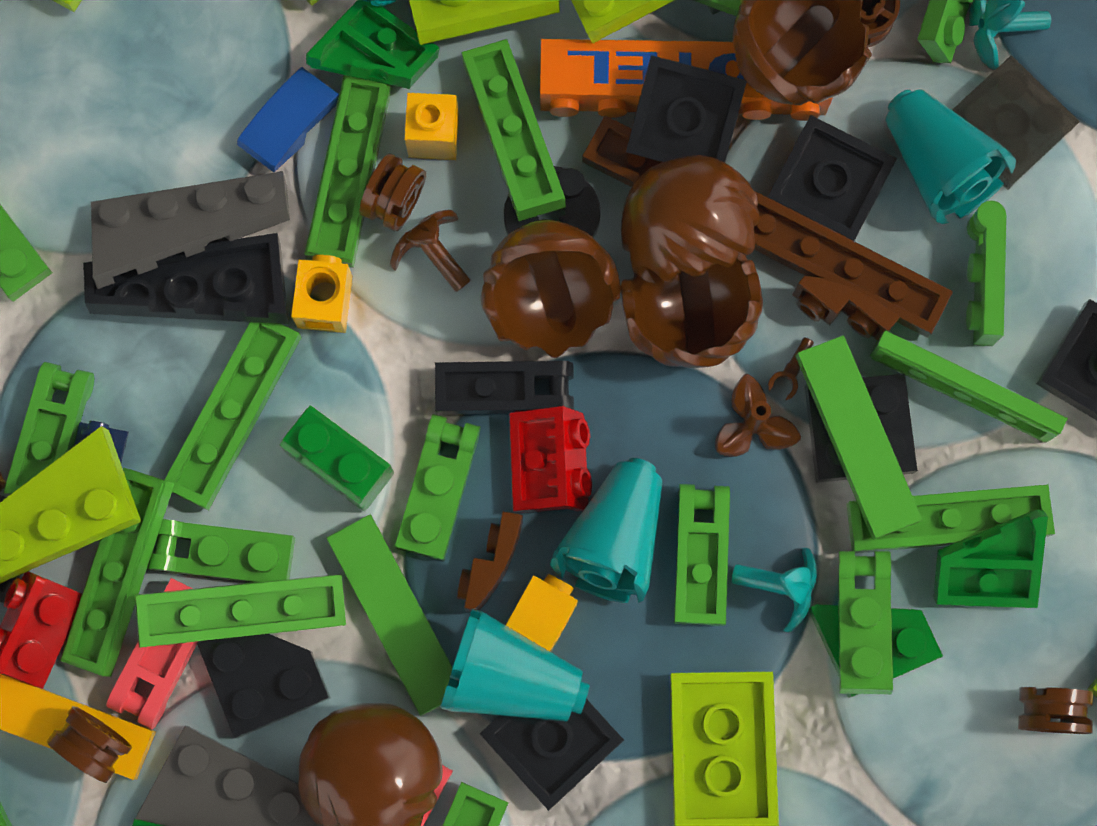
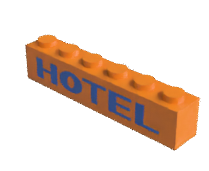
(611, 74)

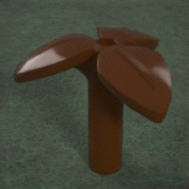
(426, 237)
(751, 404)

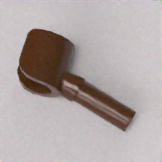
(791, 369)

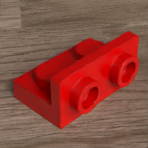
(549, 460)
(35, 627)

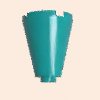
(946, 155)
(615, 535)
(511, 675)

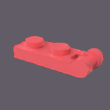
(157, 665)

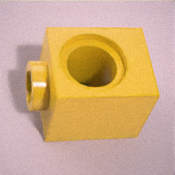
(431, 126)
(328, 314)
(543, 611)

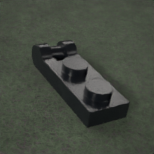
(500, 386)

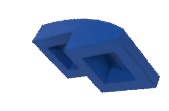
(286, 119)

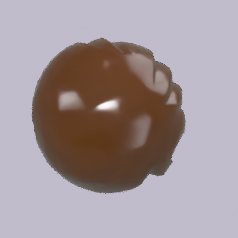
(800, 47)
(688, 218)
(549, 287)
(694, 318)
(369, 768)

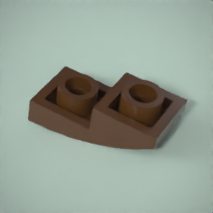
(827, 299)
(483, 579)

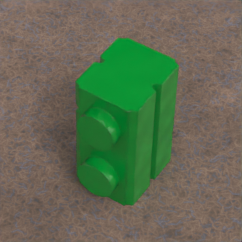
(337, 458)

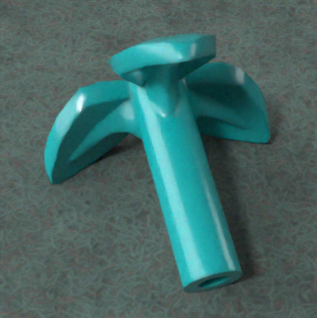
(1001, 17)
(795, 583)

